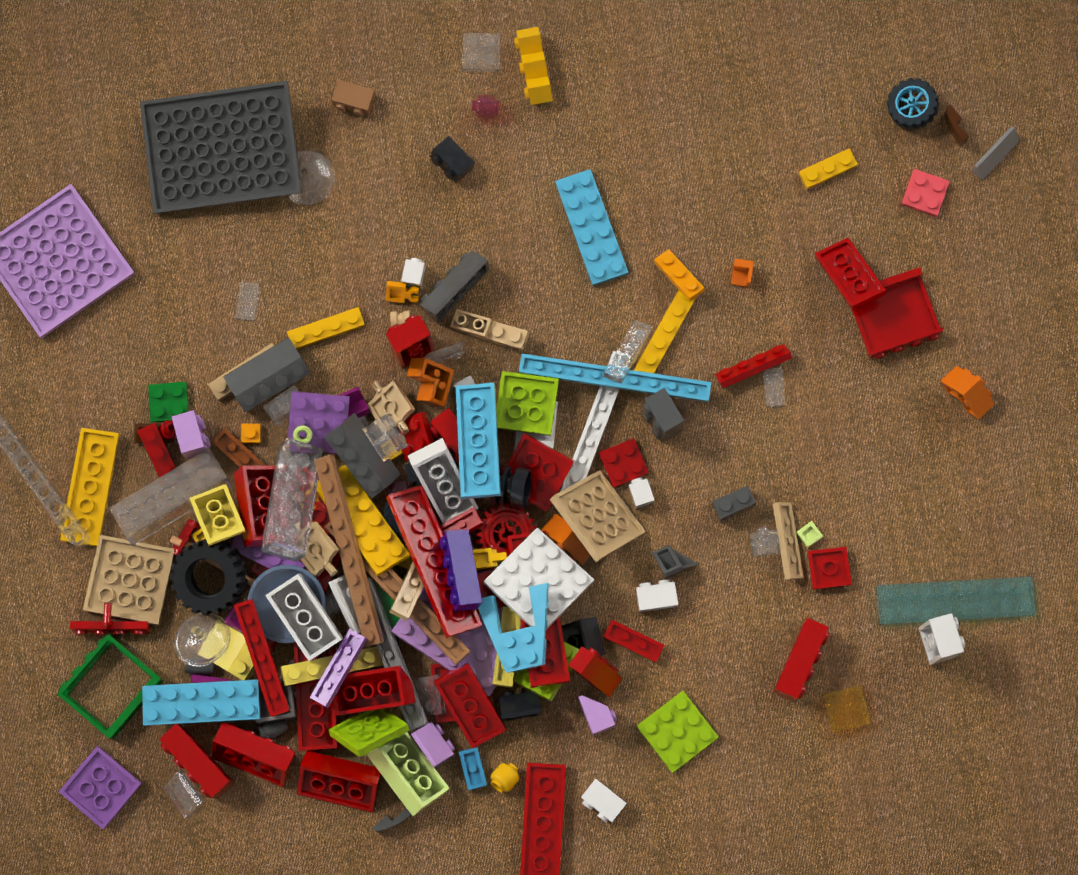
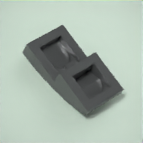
(387, 822)

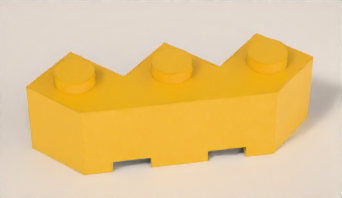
(533, 66)

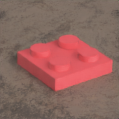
(925, 192)

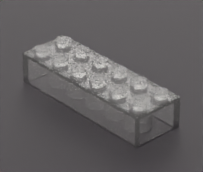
(168, 497)
(291, 500)

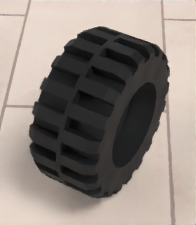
(187, 588)

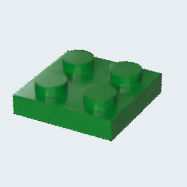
(167, 400)

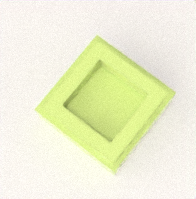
(809, 534)

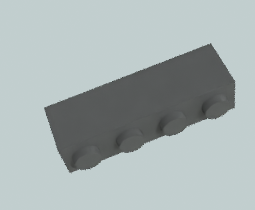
(454, 286)
(266, 374)
(360, 456)

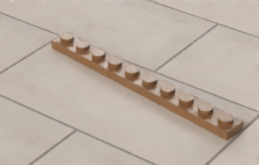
(349, 550)
(421, 613)

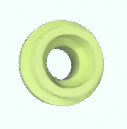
(307, 430)

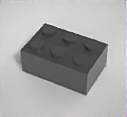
(663, 415)

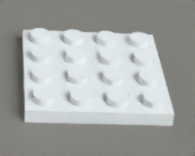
(535, 563)

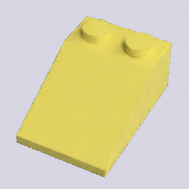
(217, 515)
(237, 657)

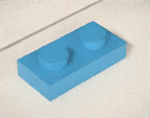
(472, 768)

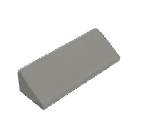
(996, 153)

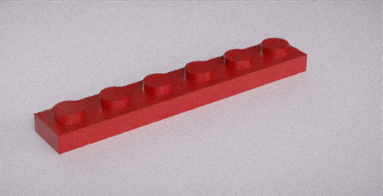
(262, 658)

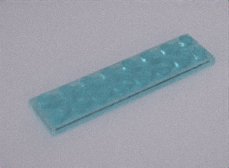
(962, 598)

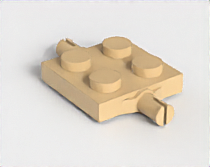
(391, 401)
(319, 551)

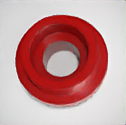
(167, 430)

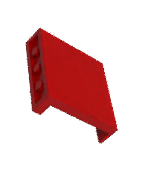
(899, 317)

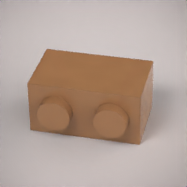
(353, 98)

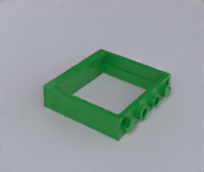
(81, 671)

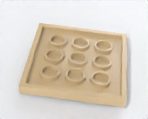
(597, 515)
(129, 579)

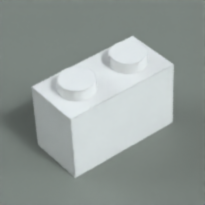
(656, 596)
(603, 801)

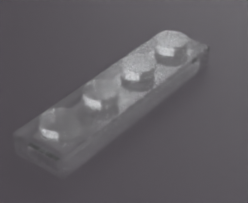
(628, 352)

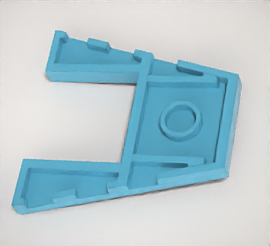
(521, 647)

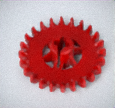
(502, 515)

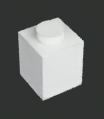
(413, 272)
(641, 492)

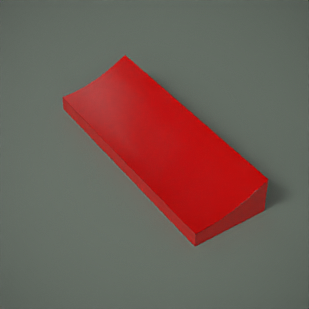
(313, 717)

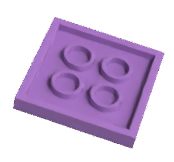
(318, 413)
(100, 787)

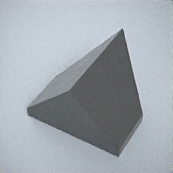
(672, 562)

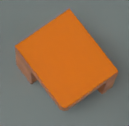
(742, 272)

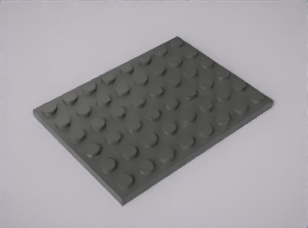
(220, 147)

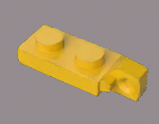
(488, 558)

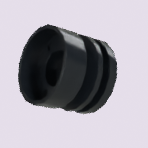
(515, 487)

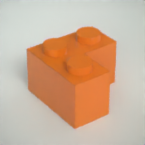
(434, 381)
(969, 390)
(565, 539)

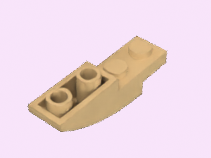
(489, 330)

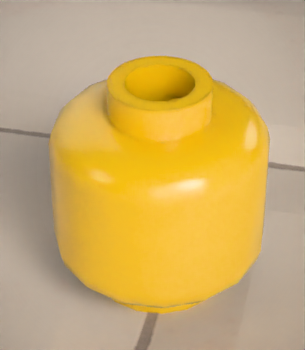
(505, 777)

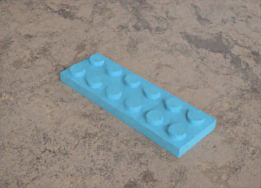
(591, 227)
(478, 441)
(201, 702)

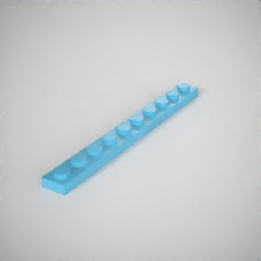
(634, 381)

